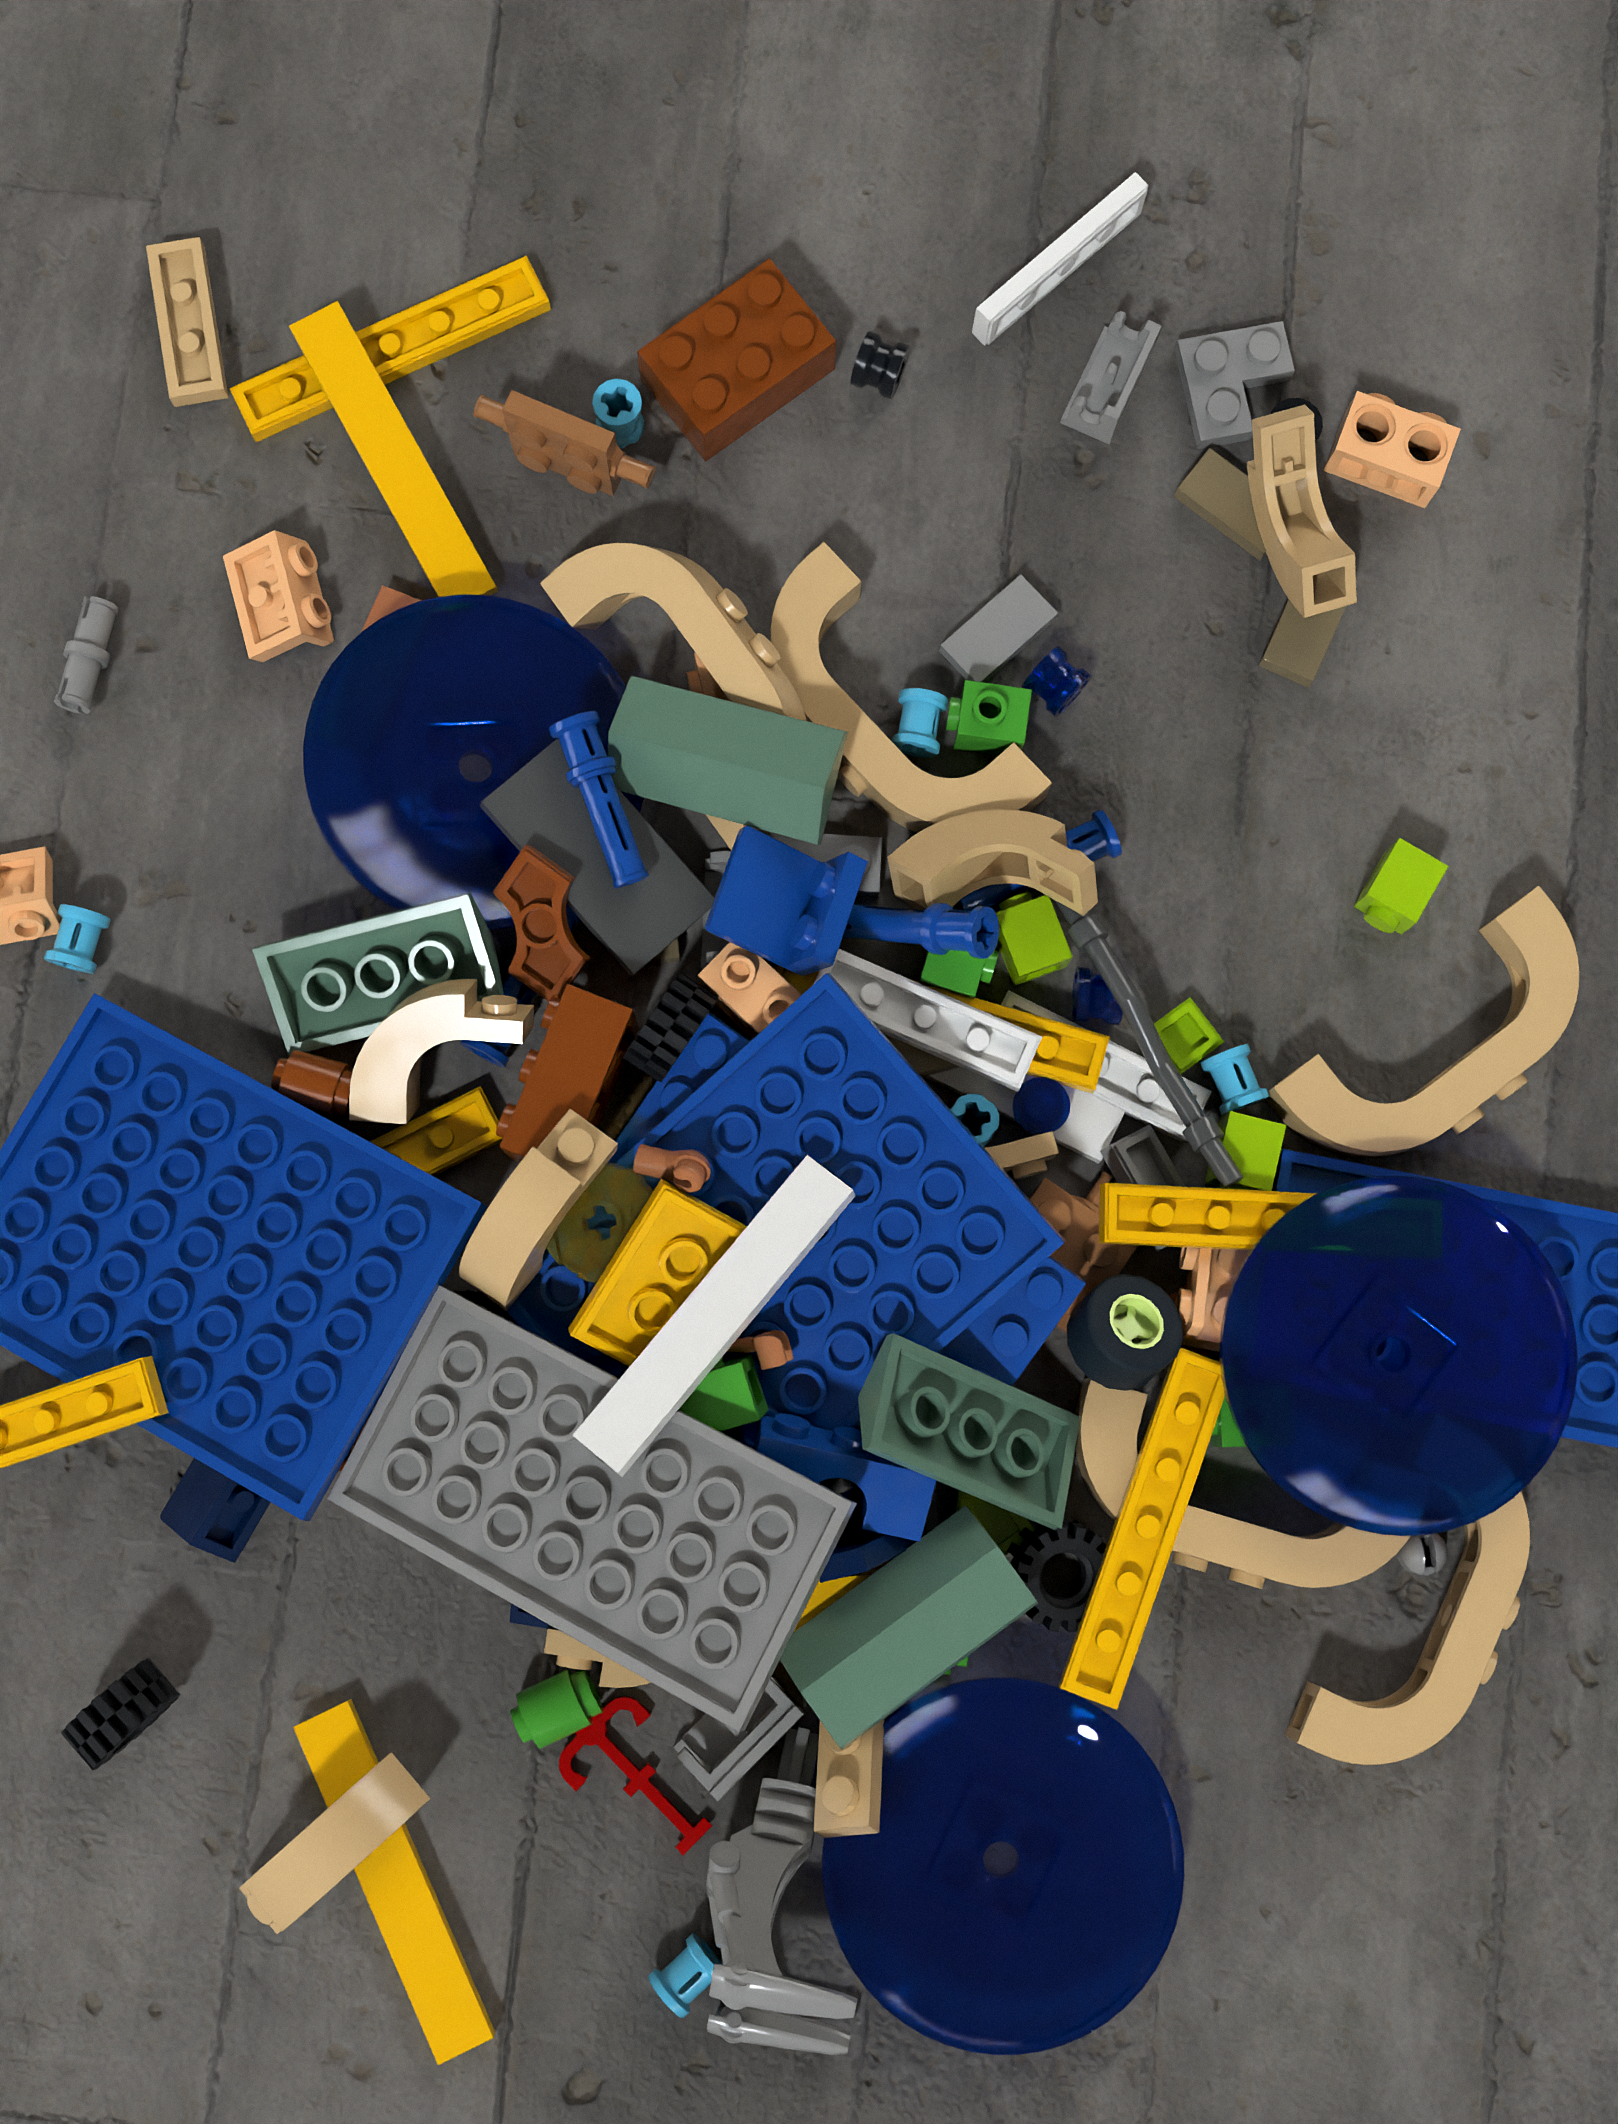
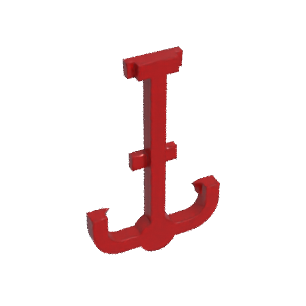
(639, 1779)

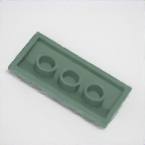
(725, 759)
(352, 975)
(968, 1430)
(905, 1626)

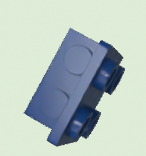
(785, 902)

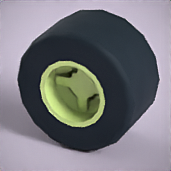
(1124, 1332)

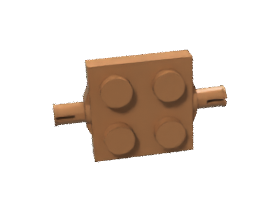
(564, 444)
(1079, 1225)

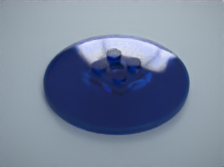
(404, 713)
(1481, 1369)
(1023, 1952)

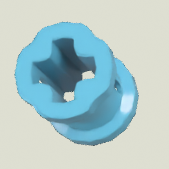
(617, 396)
(919, 722)
(72, 921)
(1234, 1079)
(981, 1109)
(685, 1975)

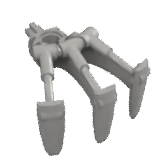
(744, 1894)

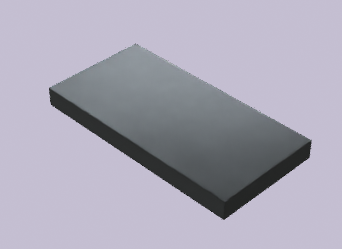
(629, 921)

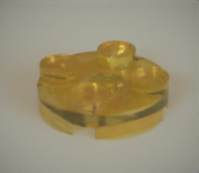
(584, 1249)

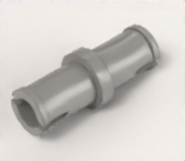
(86, 655)

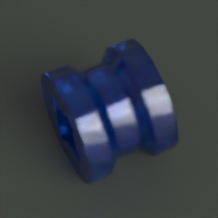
(1057, 681)
(1093, 998)

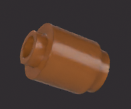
(314, 1083)

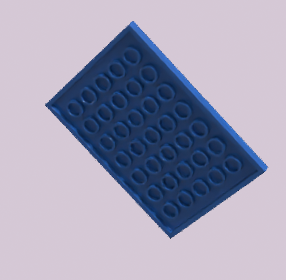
(226, 1239)
(913, 1253)

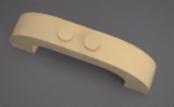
(711, 619)
(871, 763)
(1545, 987)
(1325, 1559)
(1451, 1663)

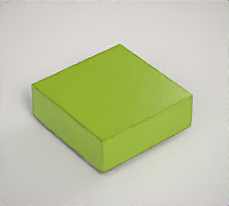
(1187, 1035)

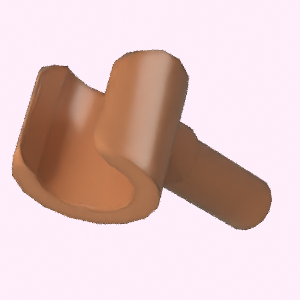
(771, 1348)

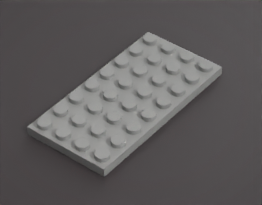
(671, 1571)

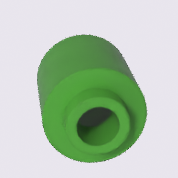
(556, 1707)

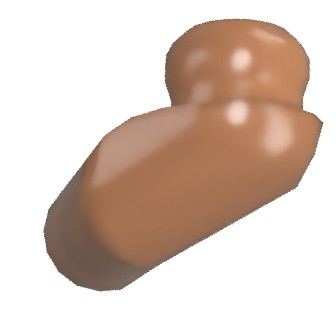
(683, 1167)

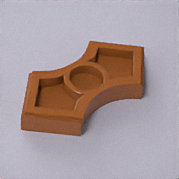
(536, 897)

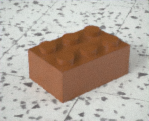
(737, 359)
(571, 1070)

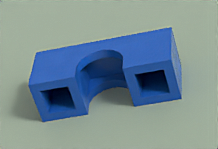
(893, 1496)

